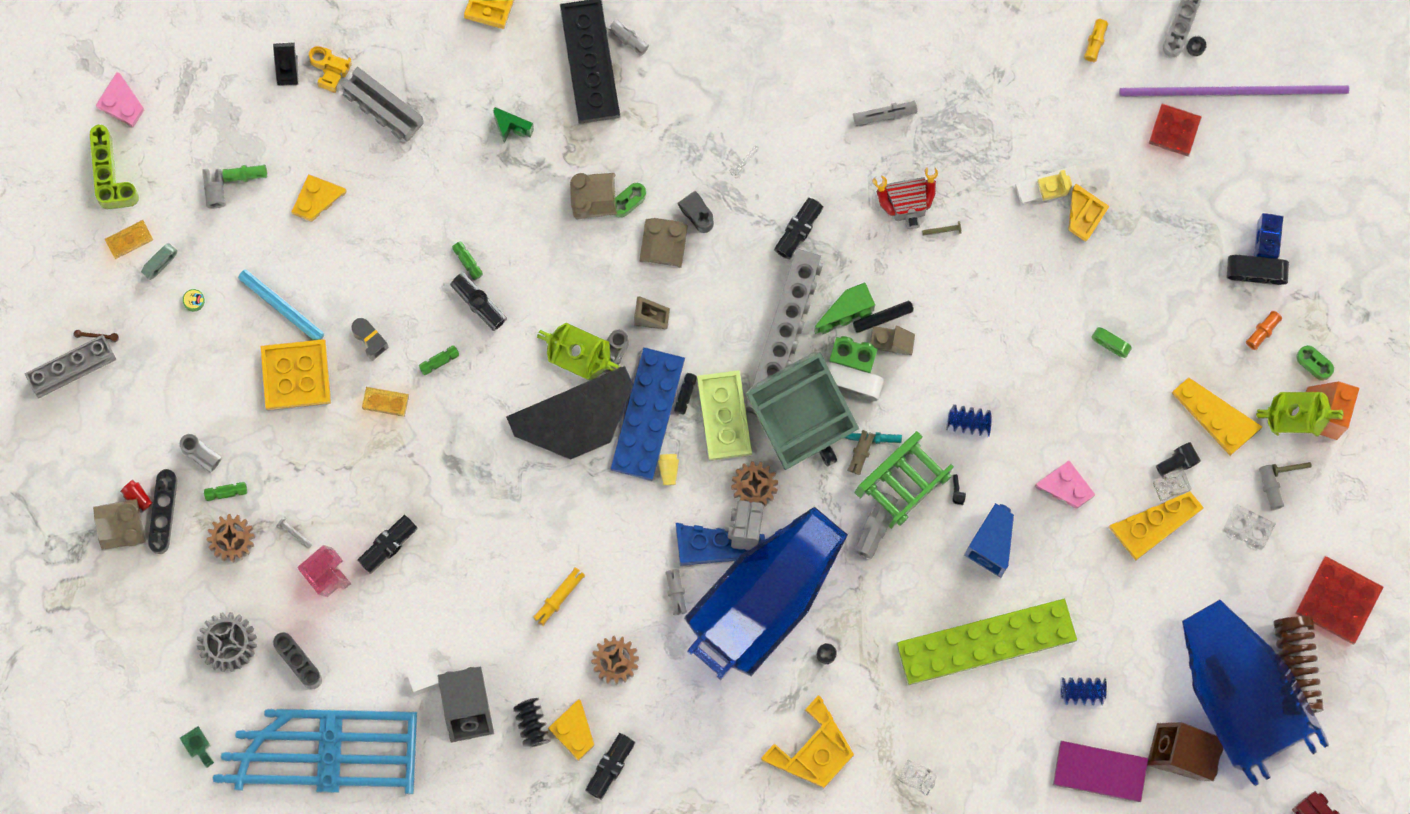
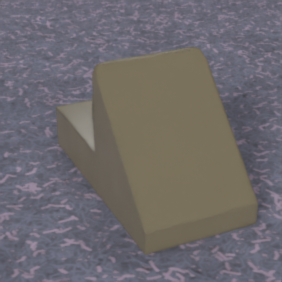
(893, 340)

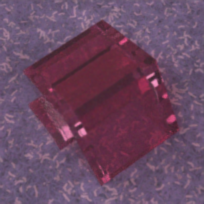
(323, 572)

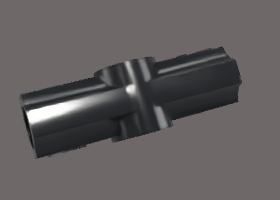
(798, 228)
(469, 292)
(387, 544)
(610, 766)

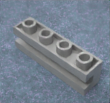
(382, 104)
(70, 366)

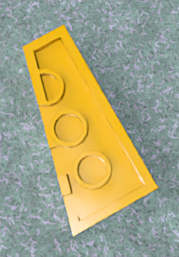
(1219, 418)
(1150, 527)

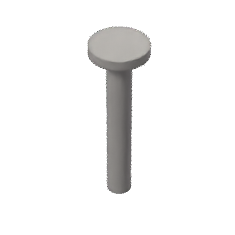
(282, 523)

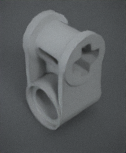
(617, 351)

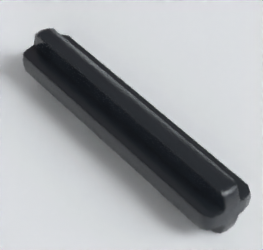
(883, 316)

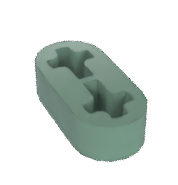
(159, 261)

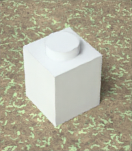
(421, 679)

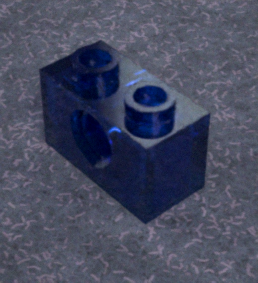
(1268, 236)

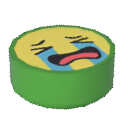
(193, 300)

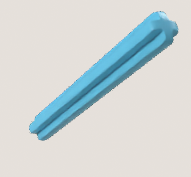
(280, 305)

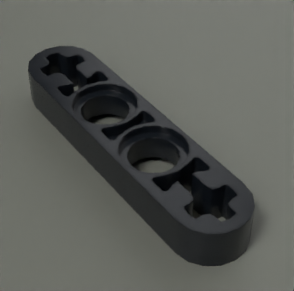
(159, 511)

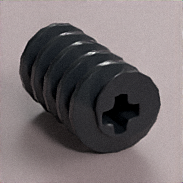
(530, 723)

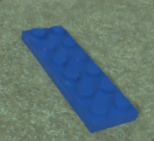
(647, 414)

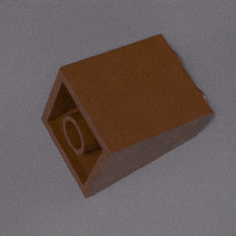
(1185, 751)

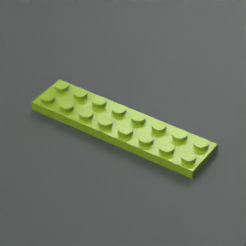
(986, 641)

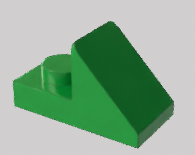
(507, 121)

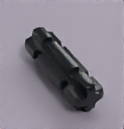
(685, 393)

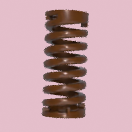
(1292, 623)

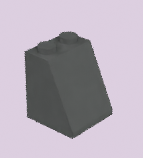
(465, 704)

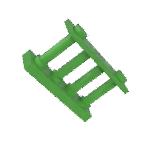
(898, 460)

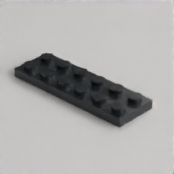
(589, 61)

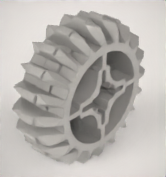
(231, 634)

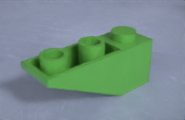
(851, 304)

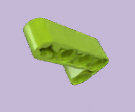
(107, 166)

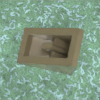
(651, 314)

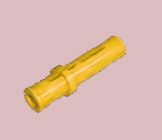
(552, 604)

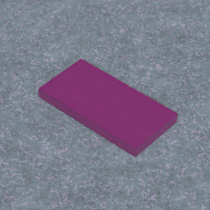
(1100, 771)

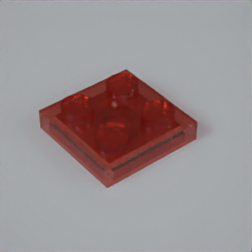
(1175, 130)

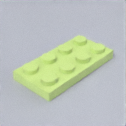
(724, 415)

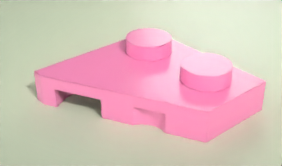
(1067, 485)

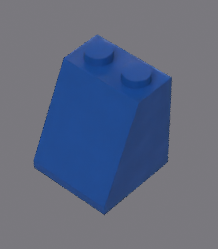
(993, 541)

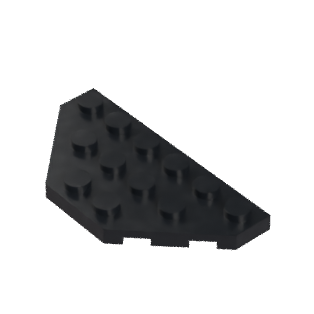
(577, 417)

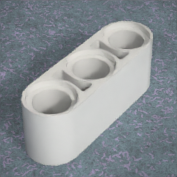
(856, 381)

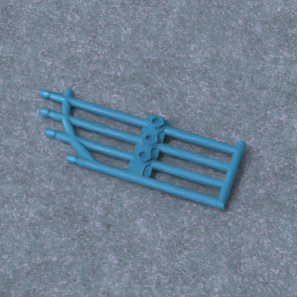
(329, 751)

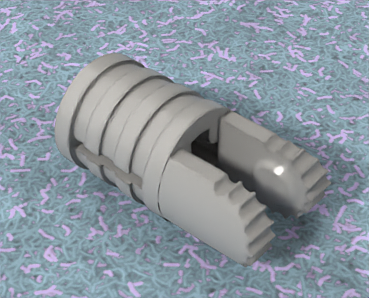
(213, 190)

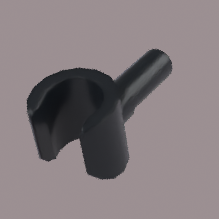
(958, 497)

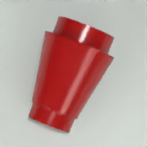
(134, 491)

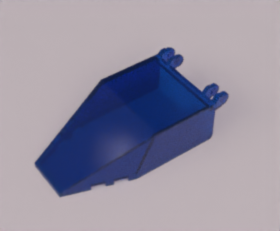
(1246, 690)

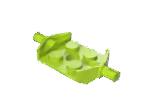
(593, 356)
(1311, 418)

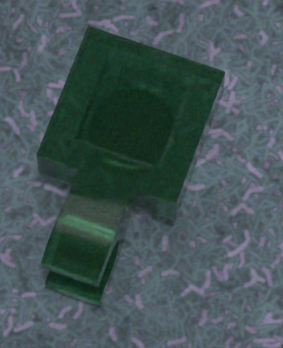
(196, 744)

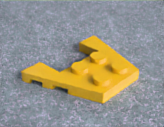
(821, 755)

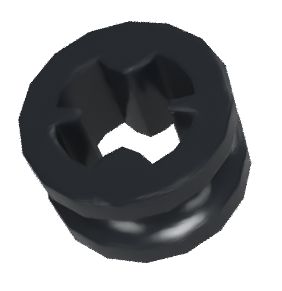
(1197, 39)
(828, 456)
(826, 646)

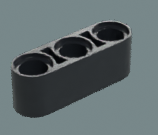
(1257, 269)

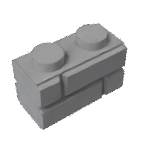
(746, 526)

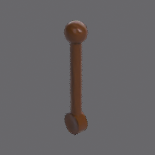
(113, 337)

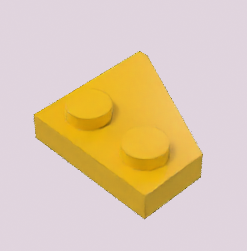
(489, 12)
(316, 197)
(1085, 212)
(573, 730)

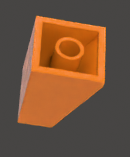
(1340, 397)

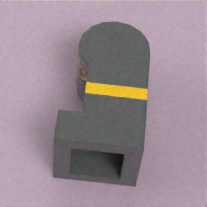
(372, 339)

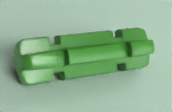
(467, 260)
(439, 360)
(225, 491)

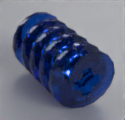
(969, 420)
(1083, 690)

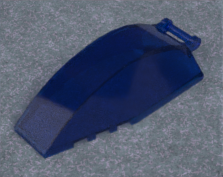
(765, 594)

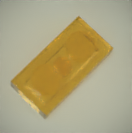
(129, 239)
(385, 401)

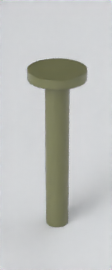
(943, 229)
(1276, 470)

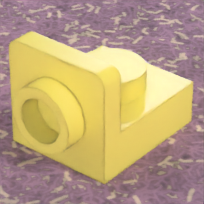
(1055, 186)

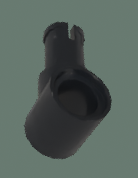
(1183, 457)

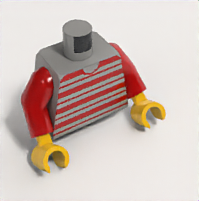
(907, 198)

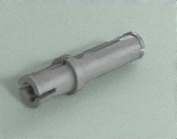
(893, 111)

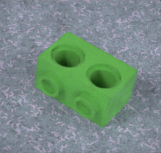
(854, 350)

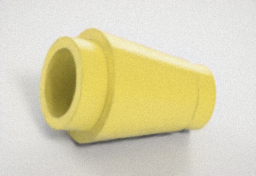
(668, 468)

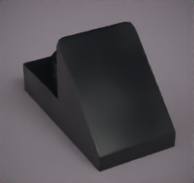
(286, 63)

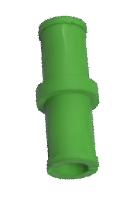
(244, 173)

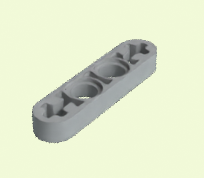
(1186, 21)

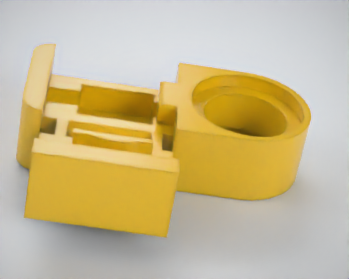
(334, 64)

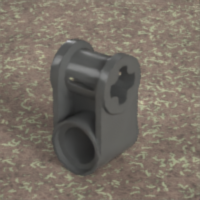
(695, 209)

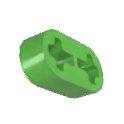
(631, 203)
(1111, 342)
(1318, 359)

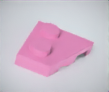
(120, 101)

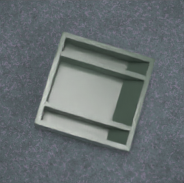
(801, 409)

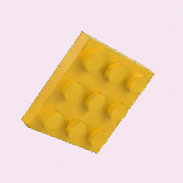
(295, 374)

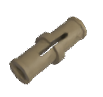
(861, 452)

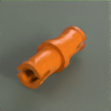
(1263, 330)

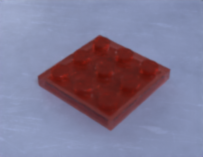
(1339, 599)

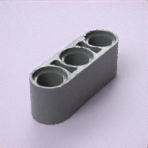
(292, 651)

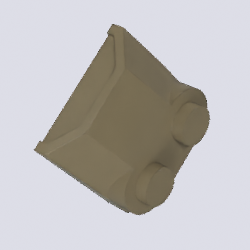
(593, 195)
(663, 242)
(119, 524)

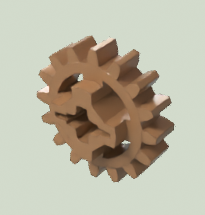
(763, 483)
(222, 538)
(624, 663)

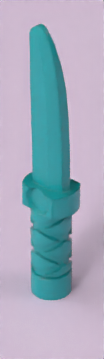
(878, 437)

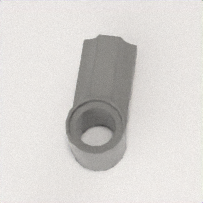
(201, 453)

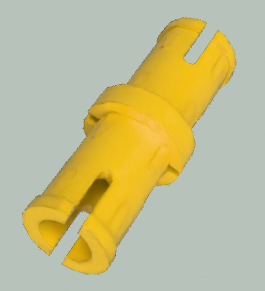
(1096, 40)

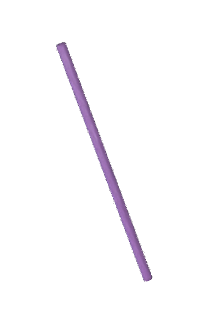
(1242, 90)

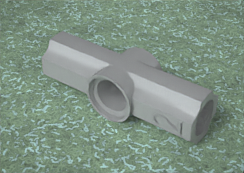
(874, 528)

